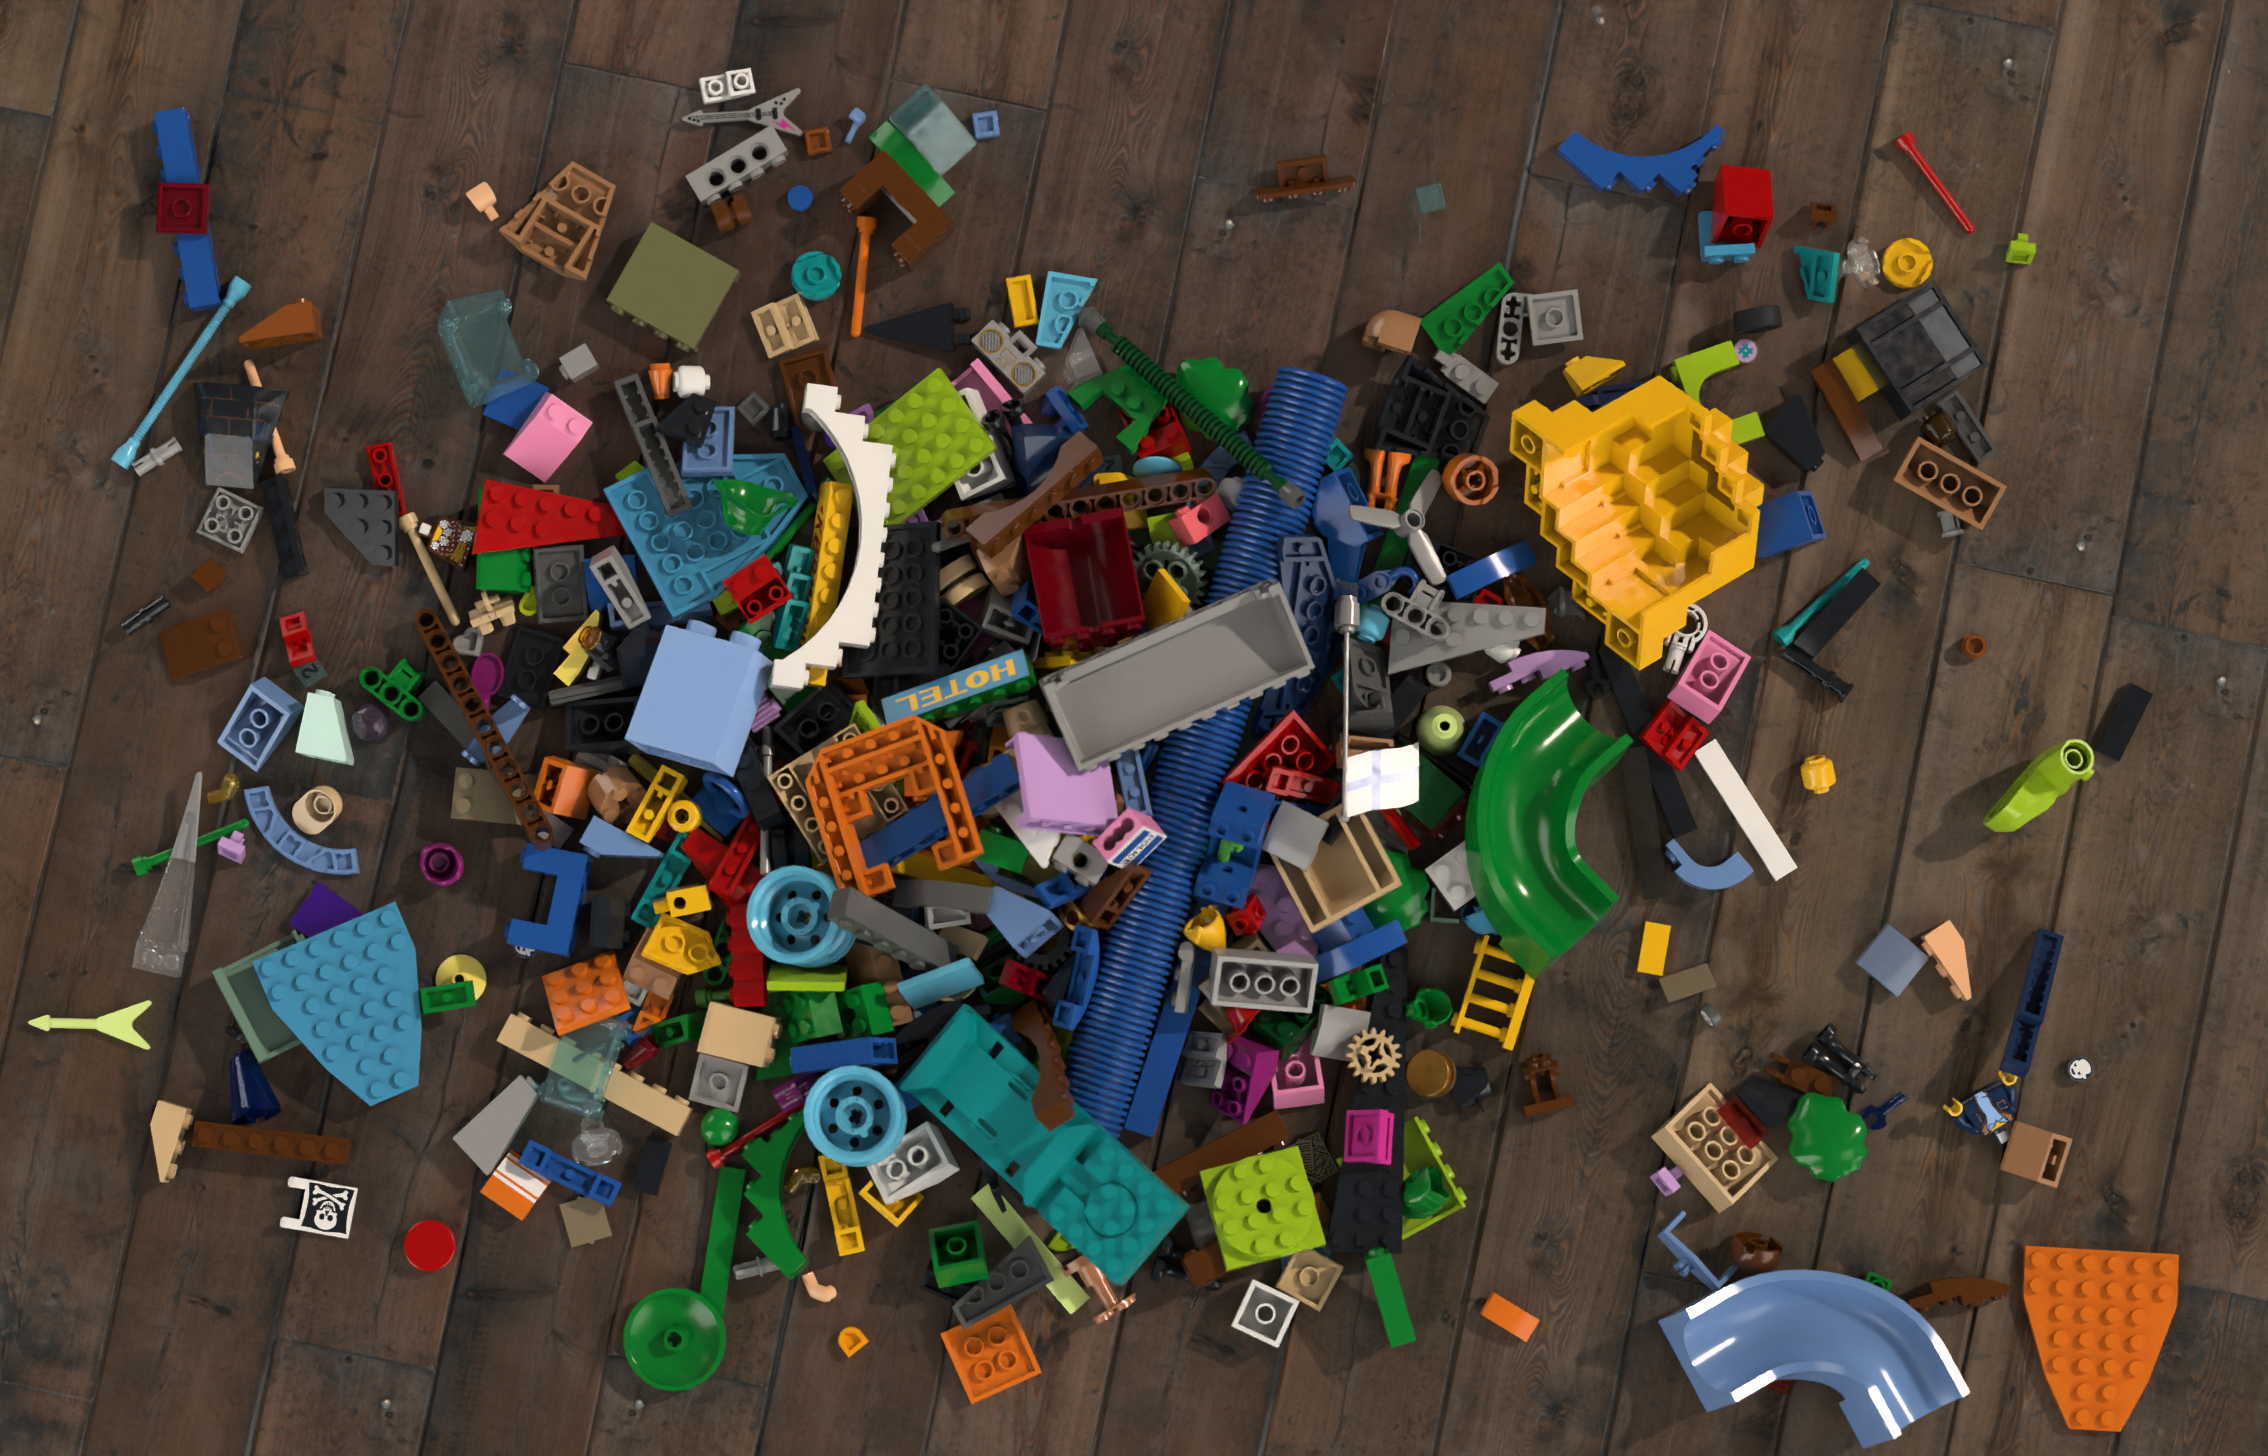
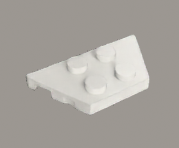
(1036, 841)

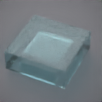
(1430, 198)

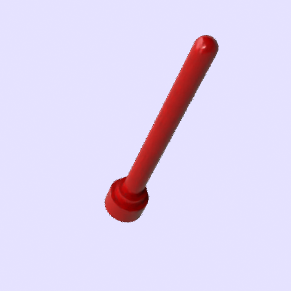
(1907, 144)
(718, 1155)

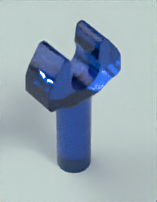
(1882, 1111)

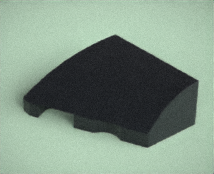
(1767, 1100)

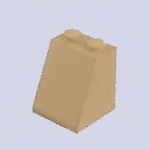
(740, 1034)

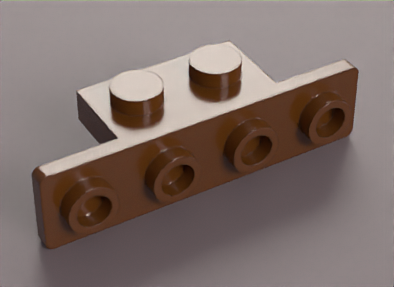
(1302, 177)

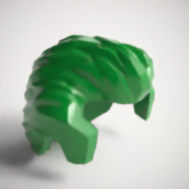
(1429, 1007)

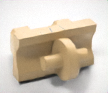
(490, 609)

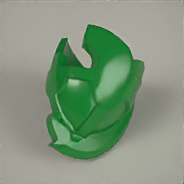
(1424, 1193)

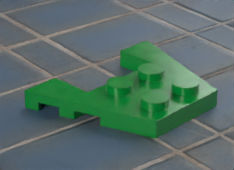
(1130, 395)

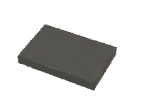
(560, 583)

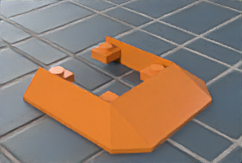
(872, 760)

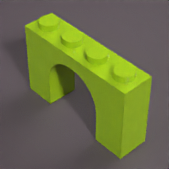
(1696, 367)

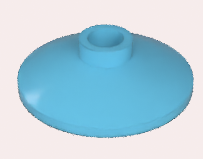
(1155, 466)

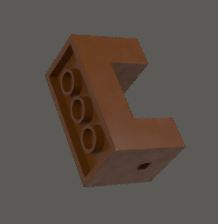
(929, 222)

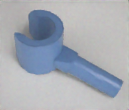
(858, 118)

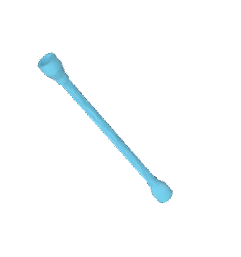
(235, 292)

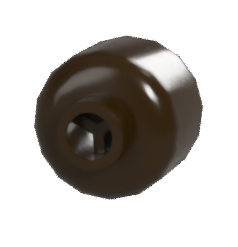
(1938, 428)

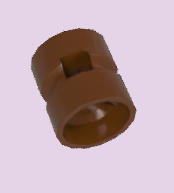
(732, 212)

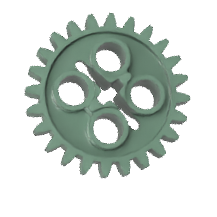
(1189, 582)

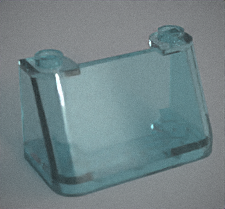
(484, 347)
(584, 1068)

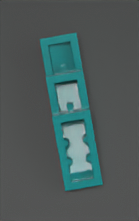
(792, 614)

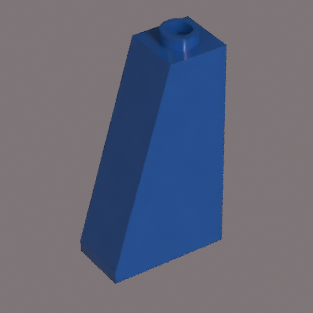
(832, 1055)

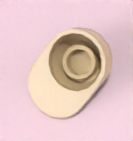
(317, 809)

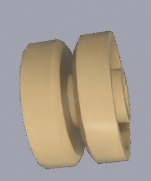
(956, 584)

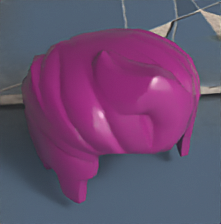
(441, 864)

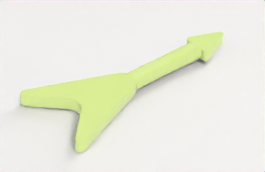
(117, 1024)

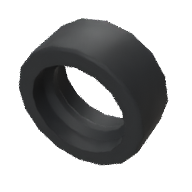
(1757, 319)

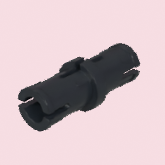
(145, 614)

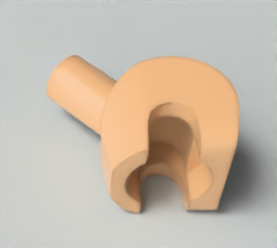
(483, 199)

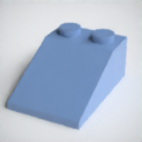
(260, 723)
(612, 842)

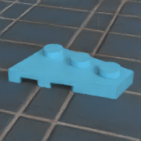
(1061, 305)

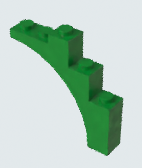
(766, 1194)

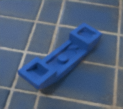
(1491, 569)
(1359, 950)
(1083, 978)
(569, 1173)

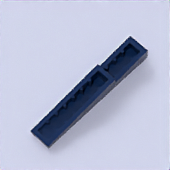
(2032, 1004)

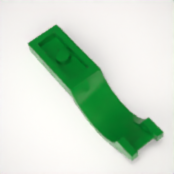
(447, 997)

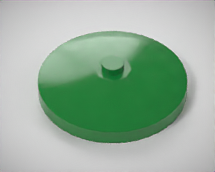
(674, 1339)

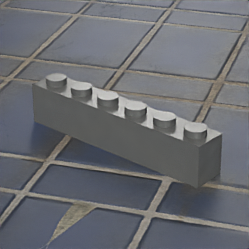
(890, 931)

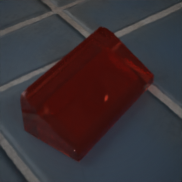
(1742, 1122)

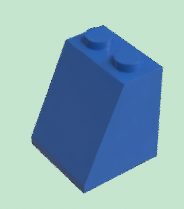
(1788, 524)

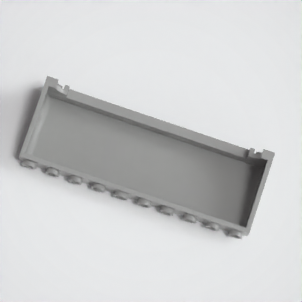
(1177, 674)

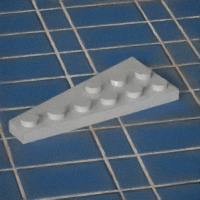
(1471, 630)

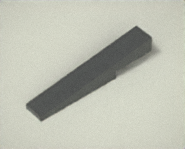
(652, 445)

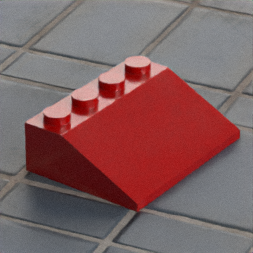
(1285, 745)

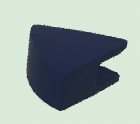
(1035, 455)

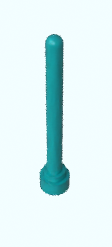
(1785, 633)

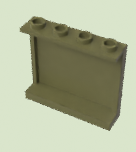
(672, 287)

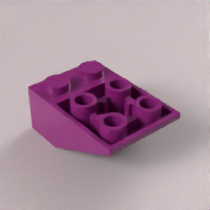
(1247, 1075)

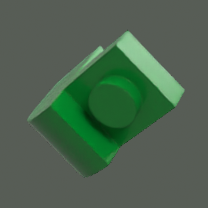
(1358, 984)

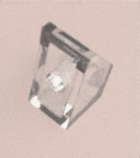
(1081, 361)

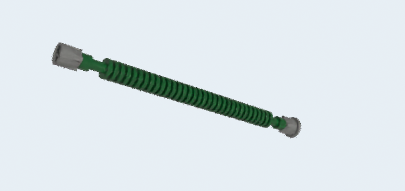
(1191, 407)

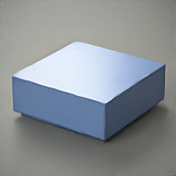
(985, 125)

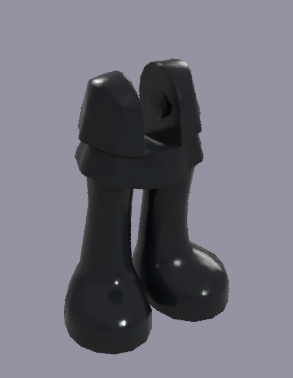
(995, 422)
(1828, 1039)
(1165, 1269)

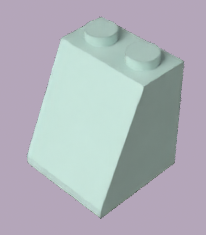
(324, 729)

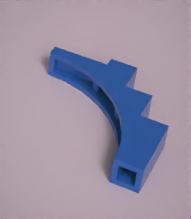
(1602, 166)

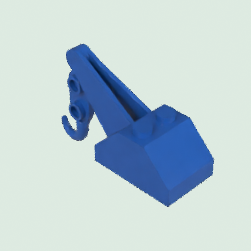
(1349, 537)

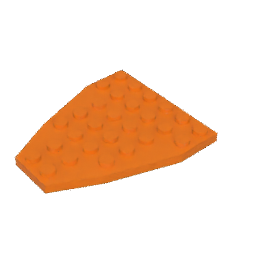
(2098, 1326)

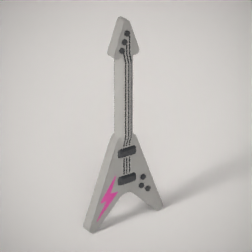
(764, 114)

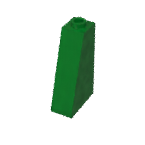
(1389, 1297)

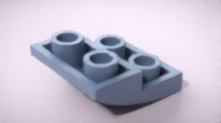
(1892, 960)

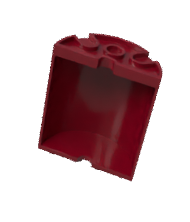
(1085, 580)

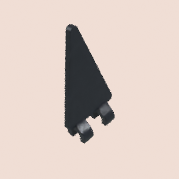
(926, 328)

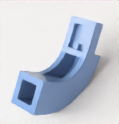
(1707, 878)

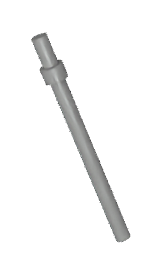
(766, 752)

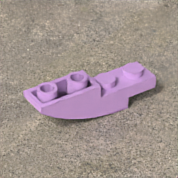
(1545, 663)

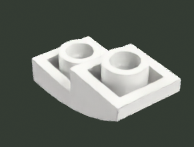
(727, 86)

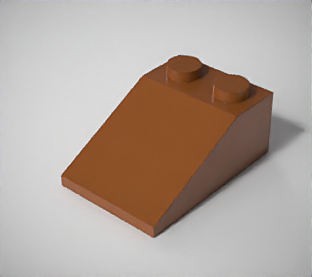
(286, 326)

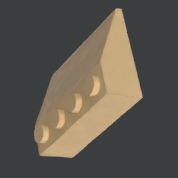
(1711, 1151)

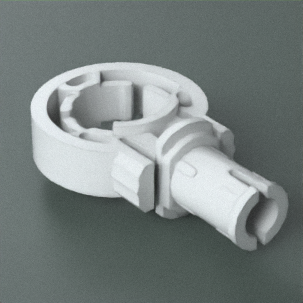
(1678, 649)

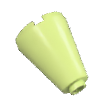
(1436, 740)

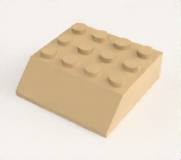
(1340, 875)

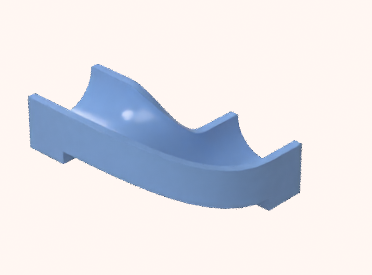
(1822, 1332)

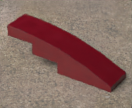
(1025, 980)

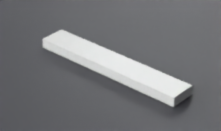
(1745, 810)

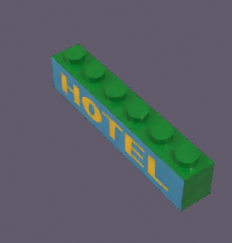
(963, 689)

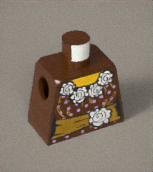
(450, 540)

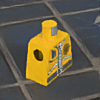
(695, 895)

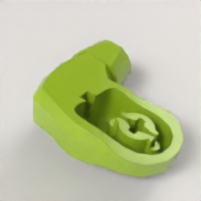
(2040, 784)

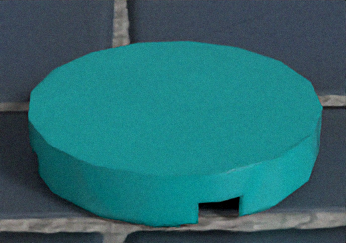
(816, 275)

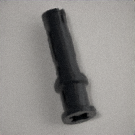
(1826, 679)

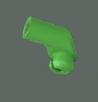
(1226, 848)

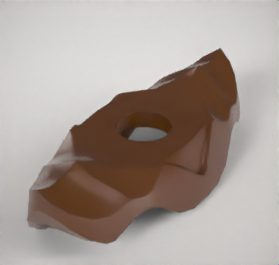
(1520, 592)

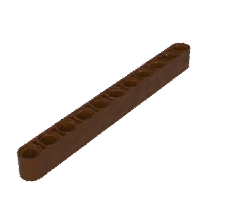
(1092, 494)
(488, 739)

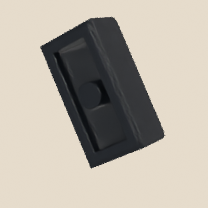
(950, 1293)

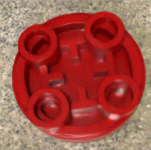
(430, 1245)

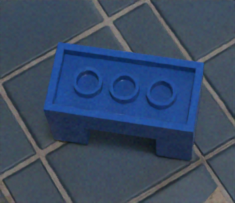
(1243, 818)
(567, 903)

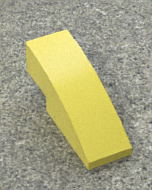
(577, 661)

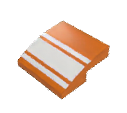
(515, 1186)

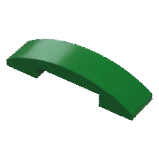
(912, 162)

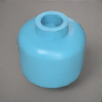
(1372, 624)

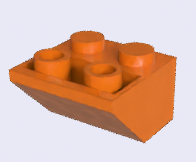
(564, 787)

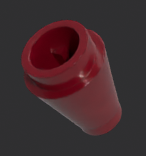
(640, 1052)

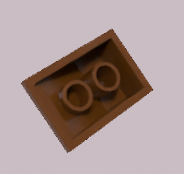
(203, 645)

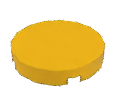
(1907, 263)

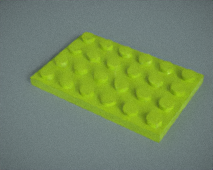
(933, 444)

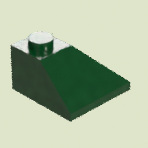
(991, 969)

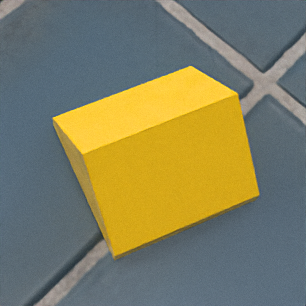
(894, 1212)

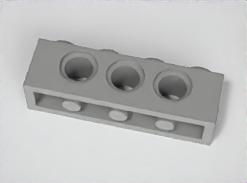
(743, 152)

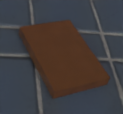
(803, 369)

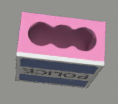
(1129, 838)

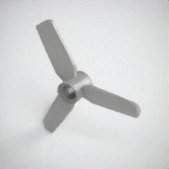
(1417, 539)

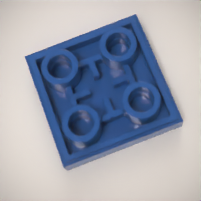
(516, 406)

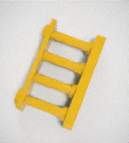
(1514, 1011)

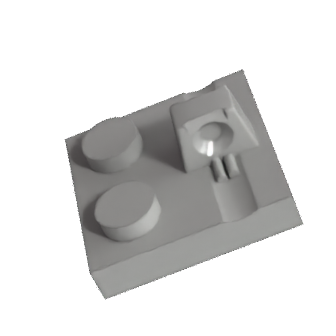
(1554, 317)
(719, 1082)

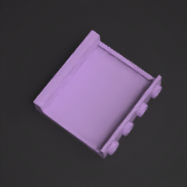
(1056, 793)

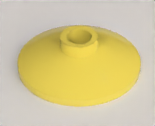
(467, 967)

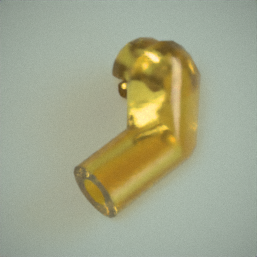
(226, 790)
(802, 1176)

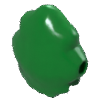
(1219, 389)
(1404, 902)
(1826, 1137)

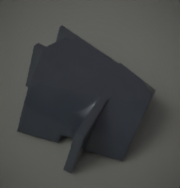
(1471, 1086)

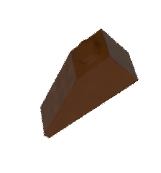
(1111, 895)

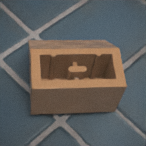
(2036, 1154)

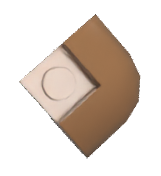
(1391, 331)

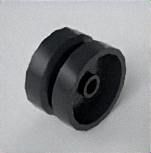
(788, 848)

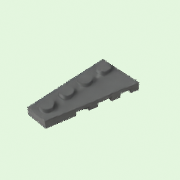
(1009, 1281)

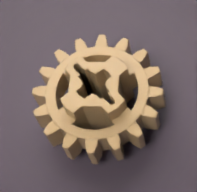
(1383, 1059)

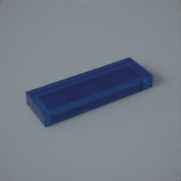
(805, 465)

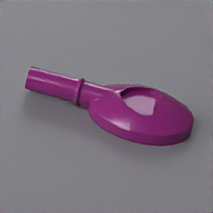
(487, 675)

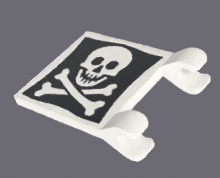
(325, 1208)

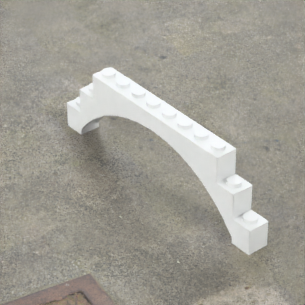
(869, 472)

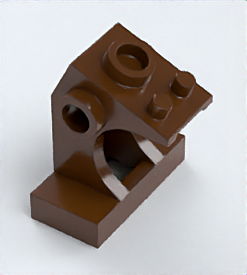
(1540, 1065)

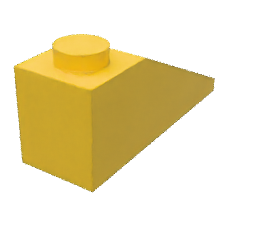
(654, 807)

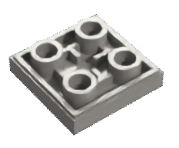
(230, 520)

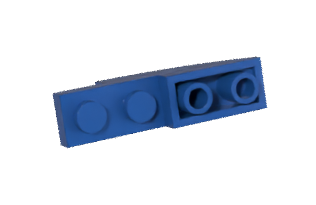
(1064, 888)

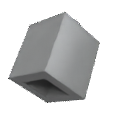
(578, 363)

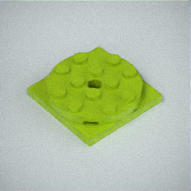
(1257, 1237)

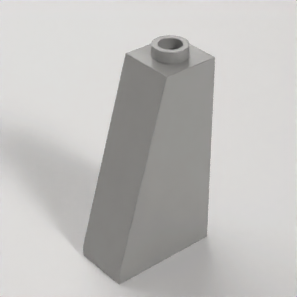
(494, 1128)

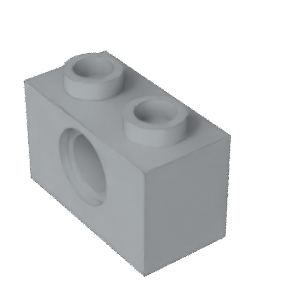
(1064, 854)

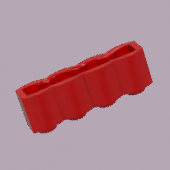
(747, 964)

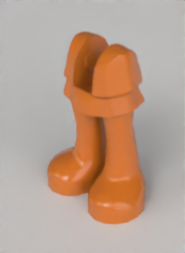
(1376, 461)

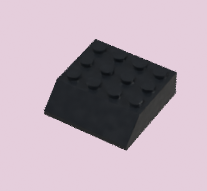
(1917, 350)

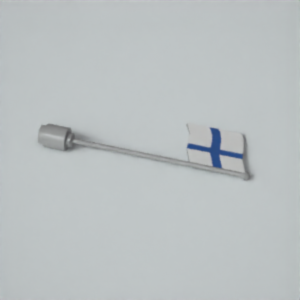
(1376, 777)

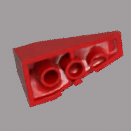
(706, 856)

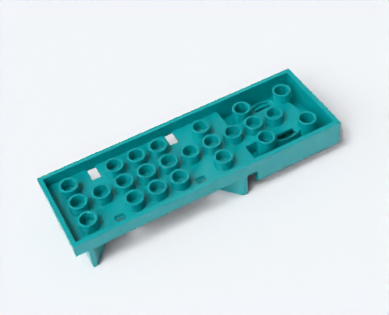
(1073, 1175)

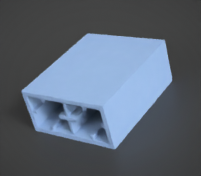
(700, 697)

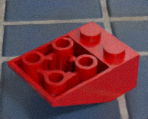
(1164, 437)

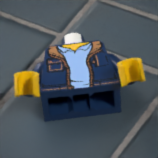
(1987, 1109)

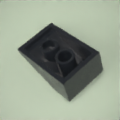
(814, 720)
(600, 726)

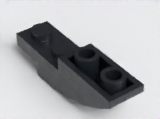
(930, 1024)

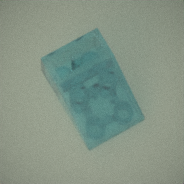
(932, 129)

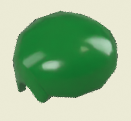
(719, 1127)

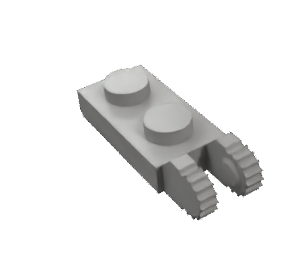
(1184, 975)

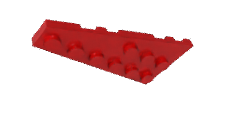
(530, 517)

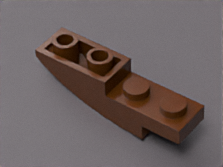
(1968, 1290)

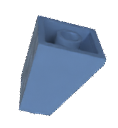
(1022, 921)

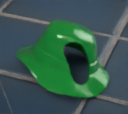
(750, 506)

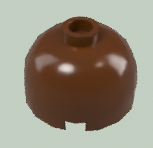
(1754, 1254)

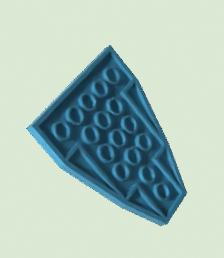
(697, 548)
(353, 1001)

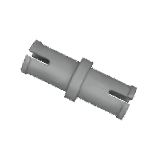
(157, 456)

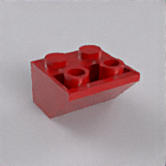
(757, 588)

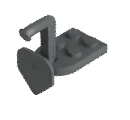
(1368, 692)

